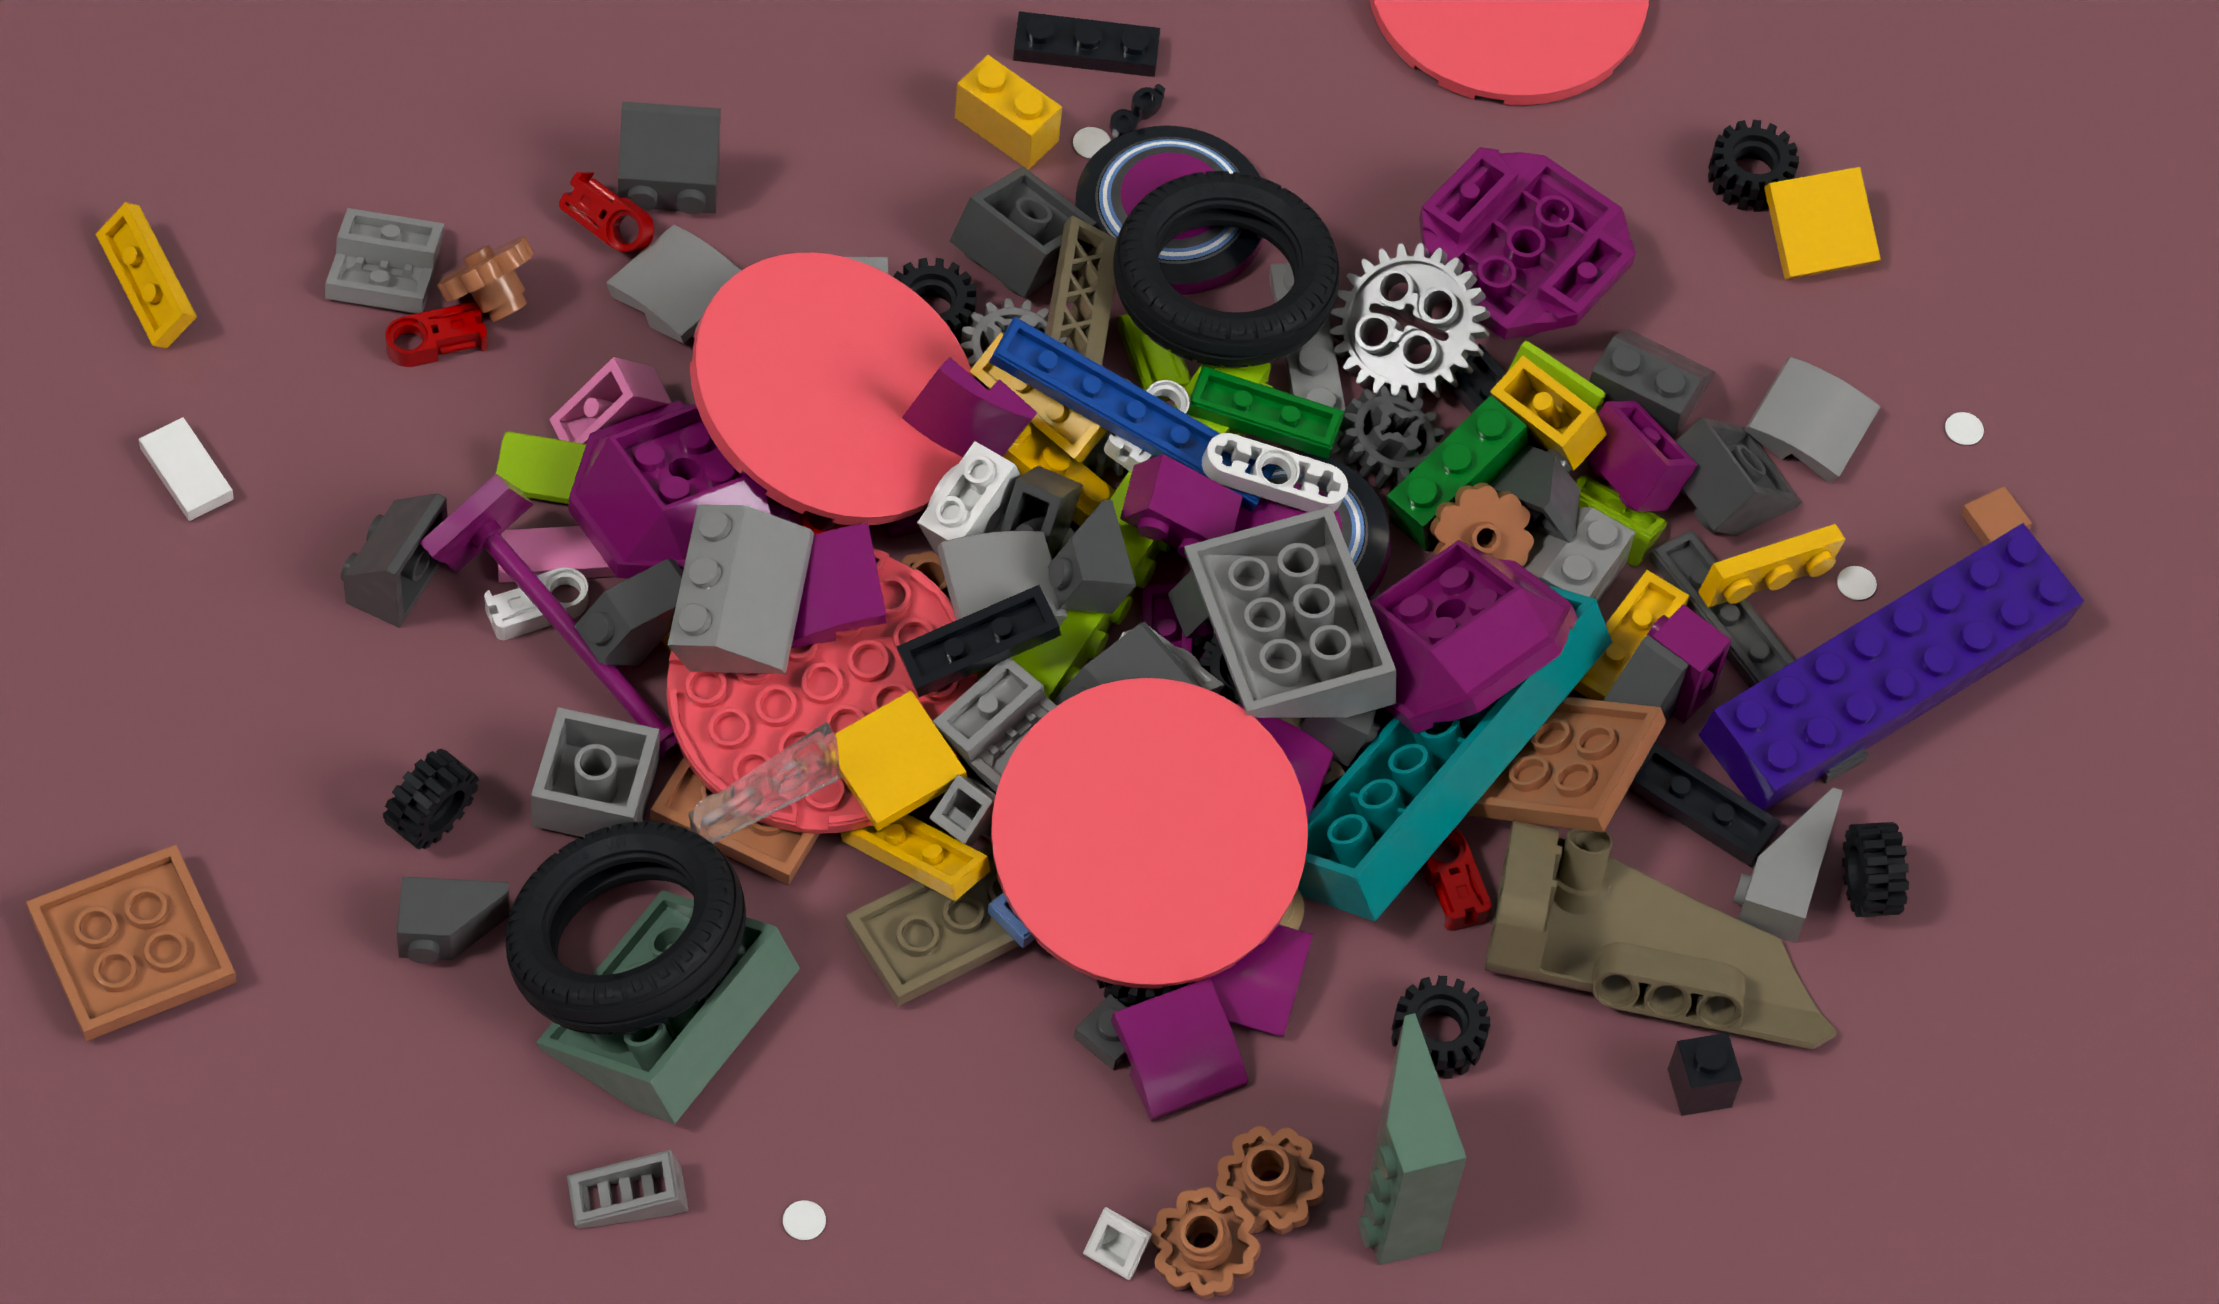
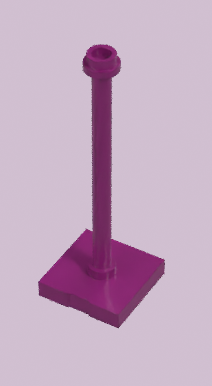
(479, 526)

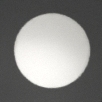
(1089, 141)
(1964, 428)
(1856, 583)
(804, 1220)

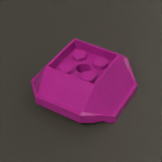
(1531, 205)
(644, 486)
(1467, 633)

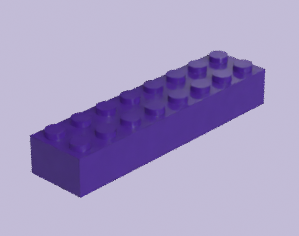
(1890, 668)

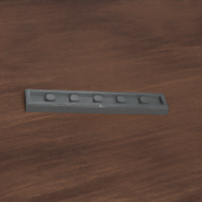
(1753, 646)

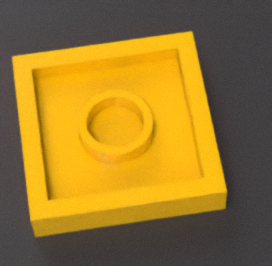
(1822, 223)
(895, 760)

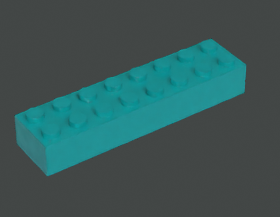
(1418, 786)

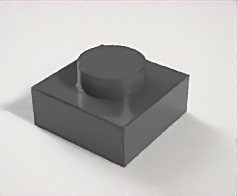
(1099, 1035)

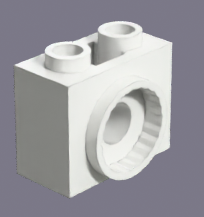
(970, 497)

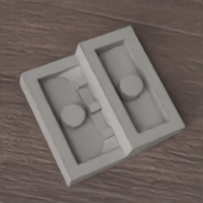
(384, 261)
(673, 282)
(1812, 418)
(995, 567)
(994, 718)

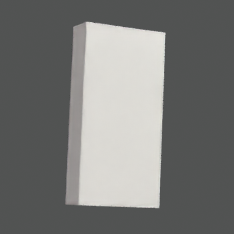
(186, 469)

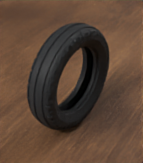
(1211, 334)
(654, 990)

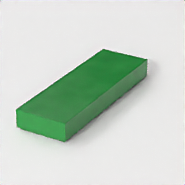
(1265, 412)

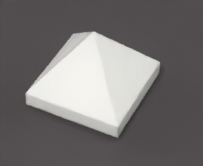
(1117, 1243)

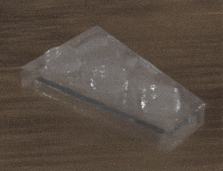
(773, 785)

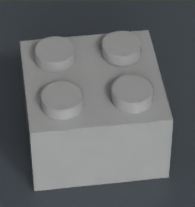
(594, 773)

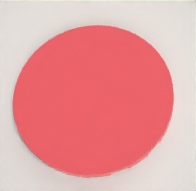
(1513, 47)
(809, 382)
(743, 719)
(1149, 833)

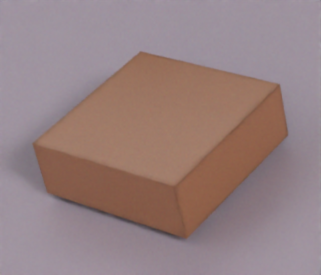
(1994, 515)

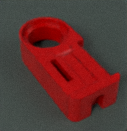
(603, 212)
(441, 333)
(1458, 886)

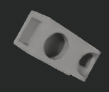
(966, 810)

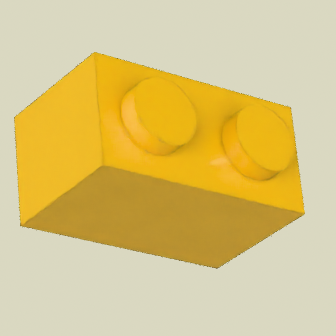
(1008, 112)
(1550, 411)

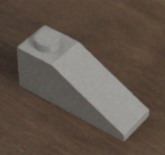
(1786, 873)

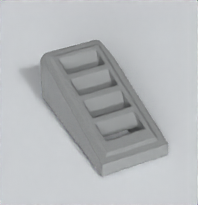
(630, 1209)

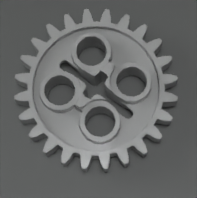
(1428, 284)

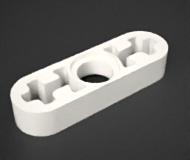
(1255, 483)

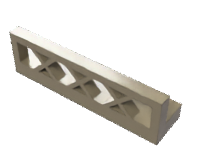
(1090, 293)

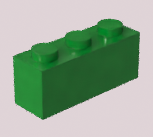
(1466, 457)

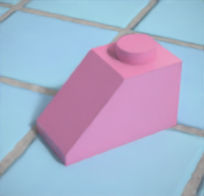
(611, 396)

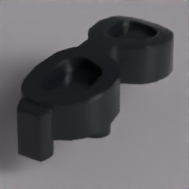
(1143, 106)

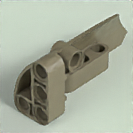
(1639, 945)

